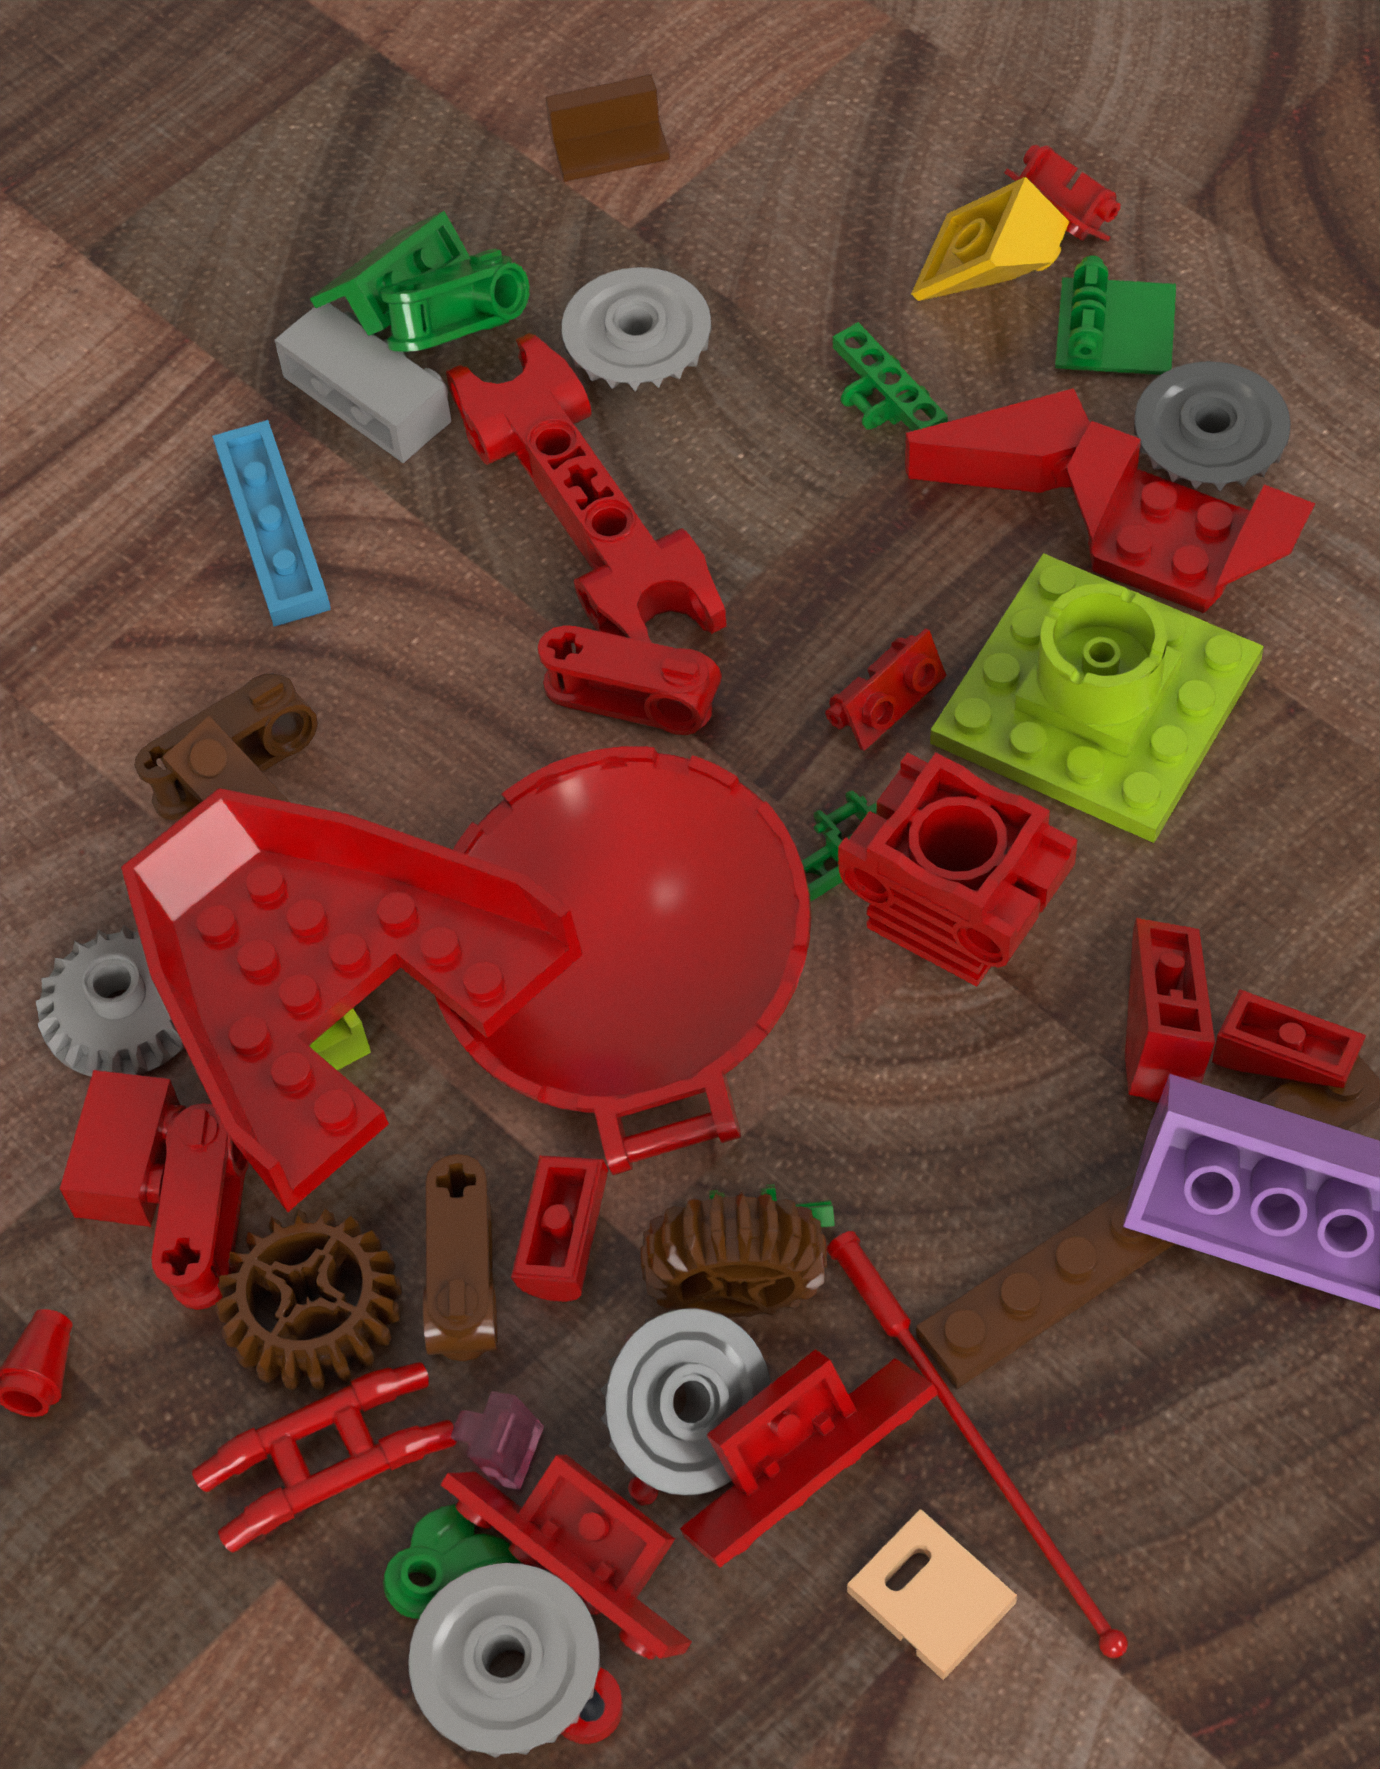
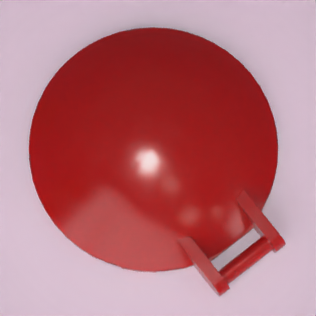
(684, 930)

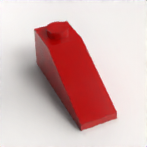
(1002, 448)
(1166, 1008)

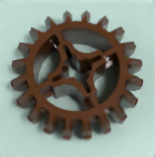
(734, 1255)
(273, 1270)

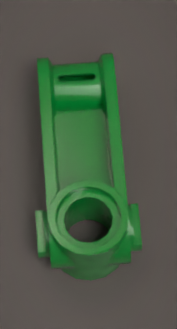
(455, 301)

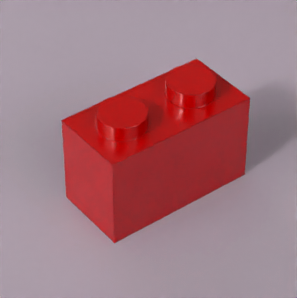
(120, 1148)

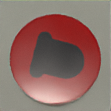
(600, 1713)

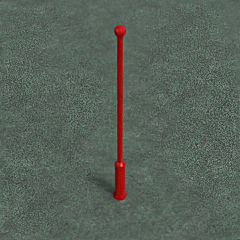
(896, 1323)

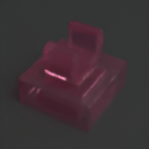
(500, 1438)

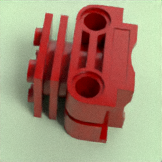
(954, 866)

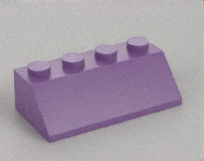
(1261, 1189)

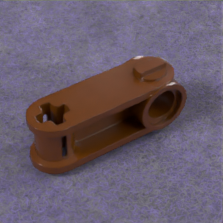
(261, 718)
(459, 1261)

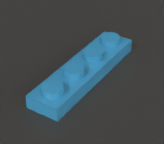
(271, 523)

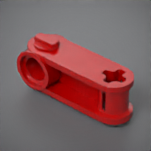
(629, 678)
(198, 1206)

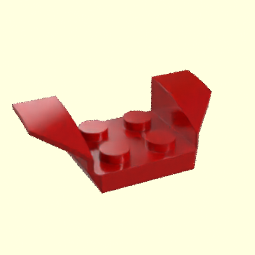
(1169, 534)

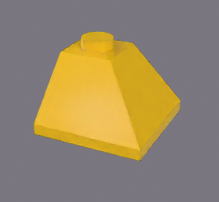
(992, 241)

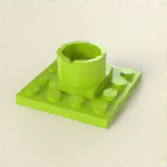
(1097, 696)

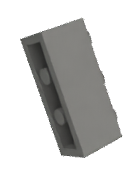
(364, 380)

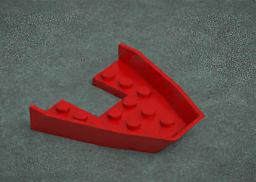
(289, 915)

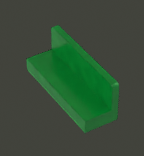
(404, 255)

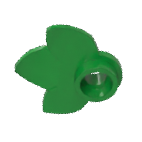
(443, 1550)

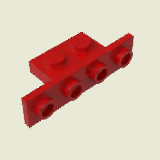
(794, 1443)
(586, 1540)

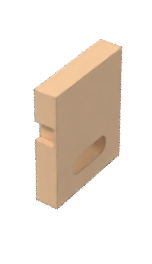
(944, 1605)

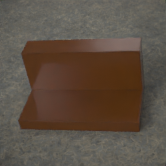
(606, 128)

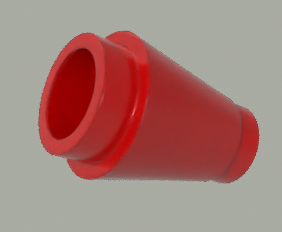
(36, 1365)

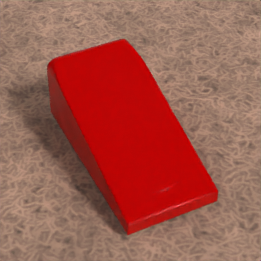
(1285, 1043)

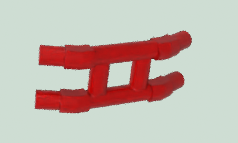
(301, 1487)

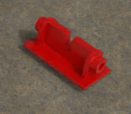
(1083, 205)
(894, 687)

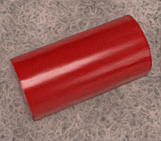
(559, 1227)

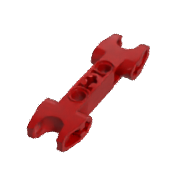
(631, 570)

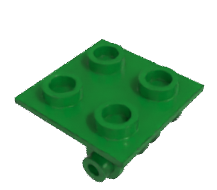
(1114, 322)

